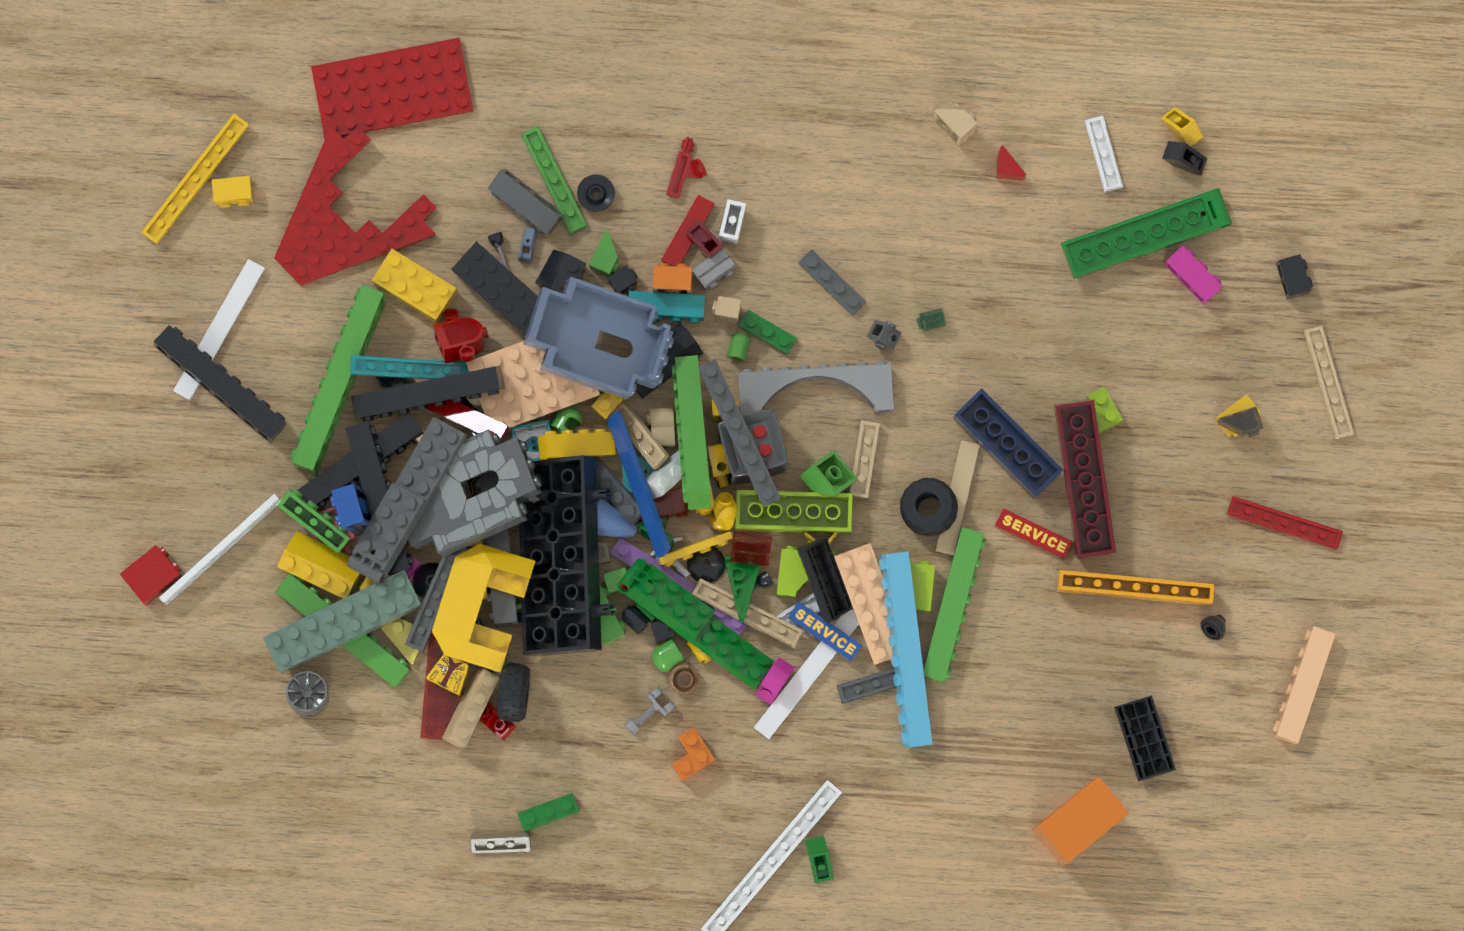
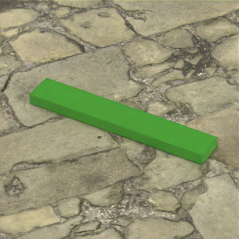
(554, 180)

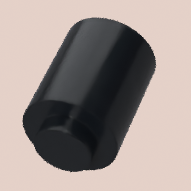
(635, 619)

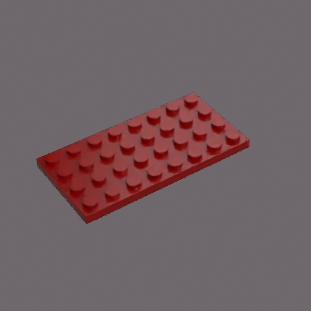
(392, 88)

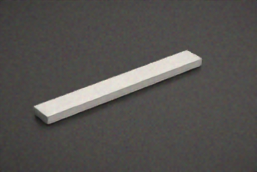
(223, 321)
(219, 550)
(803, 680)

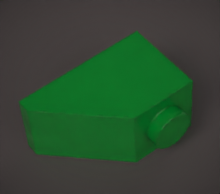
(819, 859)

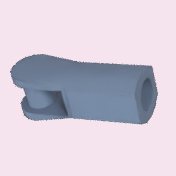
(527, 242)

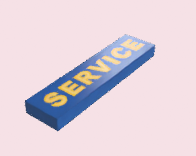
(824, 631)

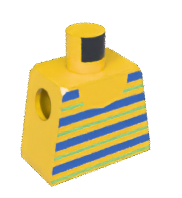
(716, 456)

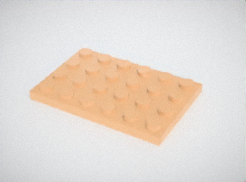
(527, 389)

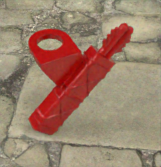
(684, 169)

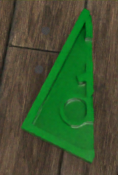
(742, 582)

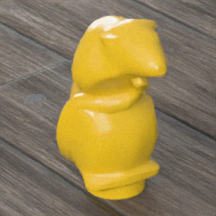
(724, 512)

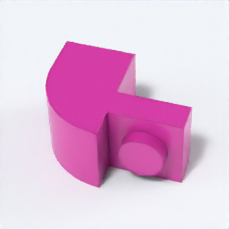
(774, 680)

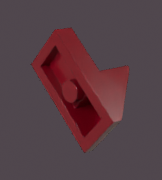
(704, 239)

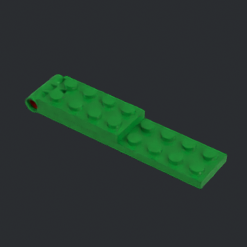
(1147, 233)
(694, 621)

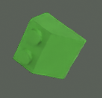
(829, 475)

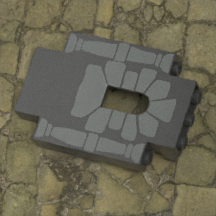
(458, 522)

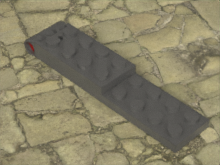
(406, 501)

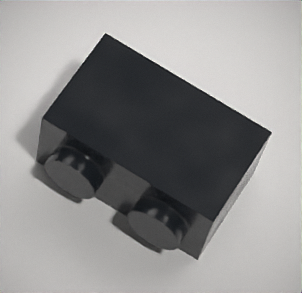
(1294, 276)

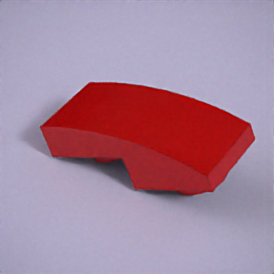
(495, 724)

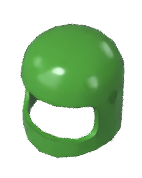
(567, 419)
(667, 656)

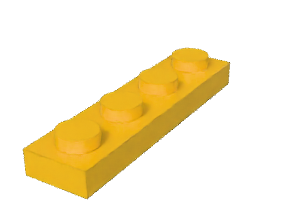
(702, 546)

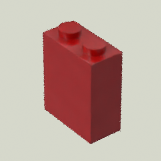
(151, 574)

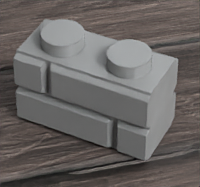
(713, 270)

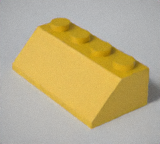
(319, 565)

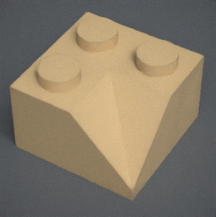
(955, 122)

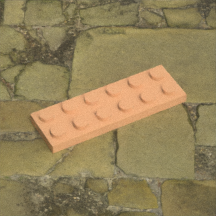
(864, 586)

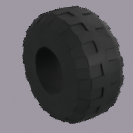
(924, 489)
(513, 692)

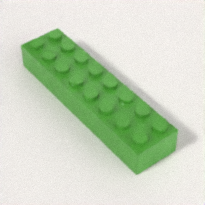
(691, 433)

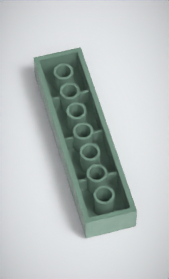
(342, 622)

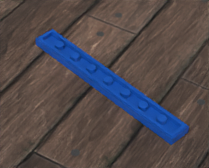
(638, 484)

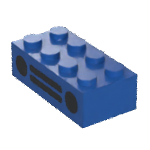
(351, 508)

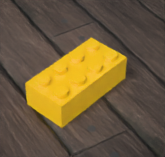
(414, 286)

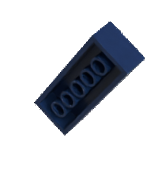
(1007, 443)

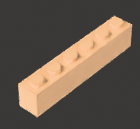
(1304, 684)

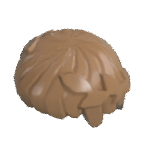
(684, 678)

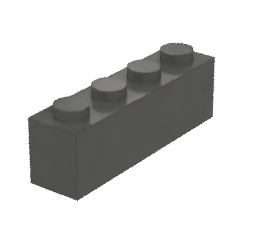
(525, 201)

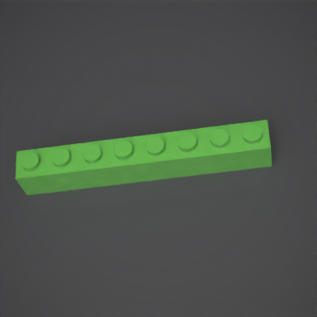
(952, 605)
(364, 647)

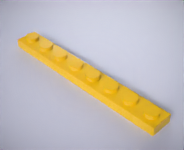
(195, 179)

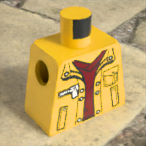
(449, 674)

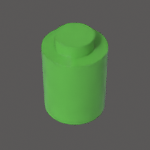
(738, 346)

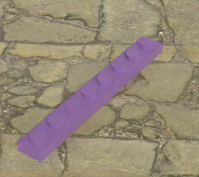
(628, 554)

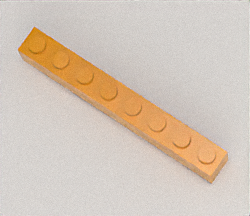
(1135, 588)

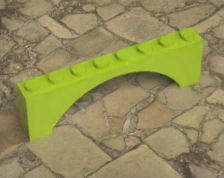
(793, 578)

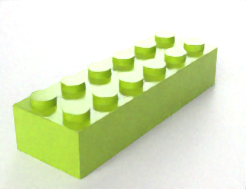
(795, 513)

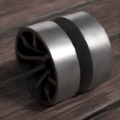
(307, 693)

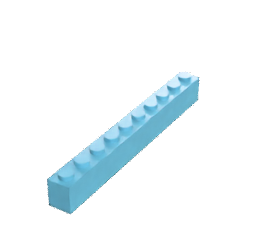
(906, 649)

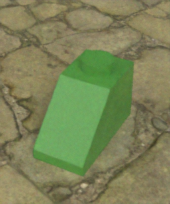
(605, 257)

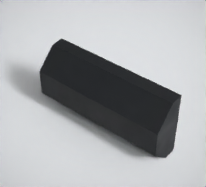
(683, 345)
(825, 579)
(1145, 738)

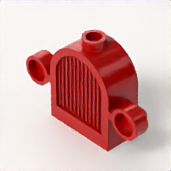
(459, 337)

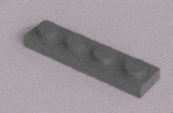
(831, 282)
(621, 497)

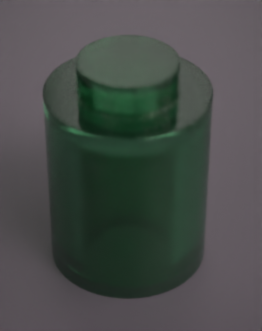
(931, 320)

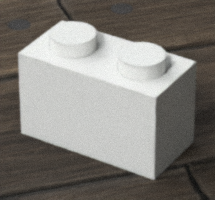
(732, 221)

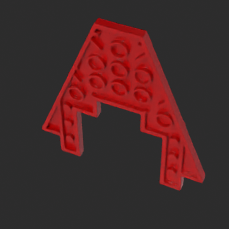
(321, 241)

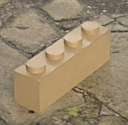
(470, 707)

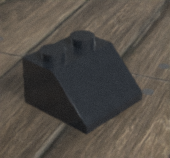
(558, 269)

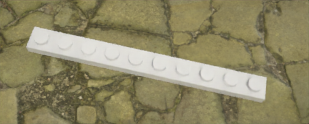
(773, 858)

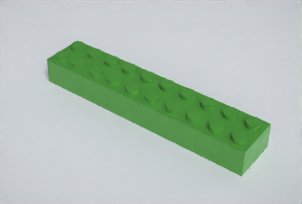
(338, 382)

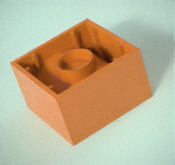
(1080, 821)

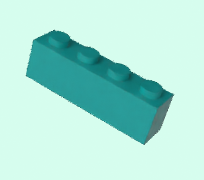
(674, 305)

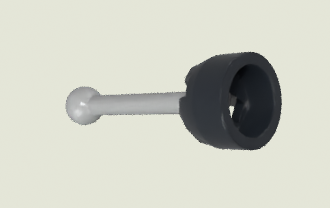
(497, 240)

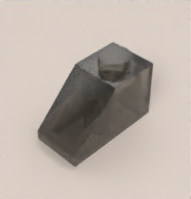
(1243, 422)

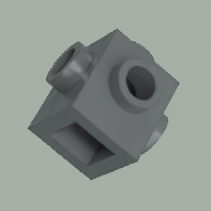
(884, 334)

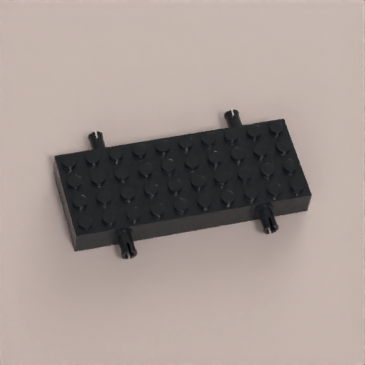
(561, 536)

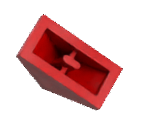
(1007, 166)

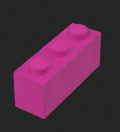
(1193, 274)

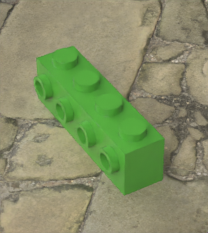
(313, 520)

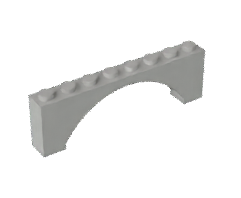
(870, 381)

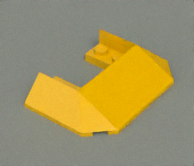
(462, 599)

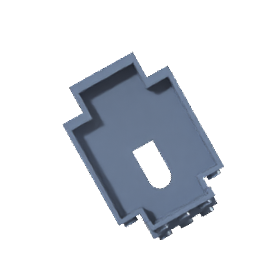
(568, 330)

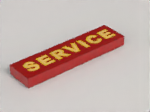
(1033, 533)

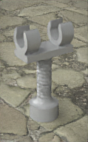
(633, 725)

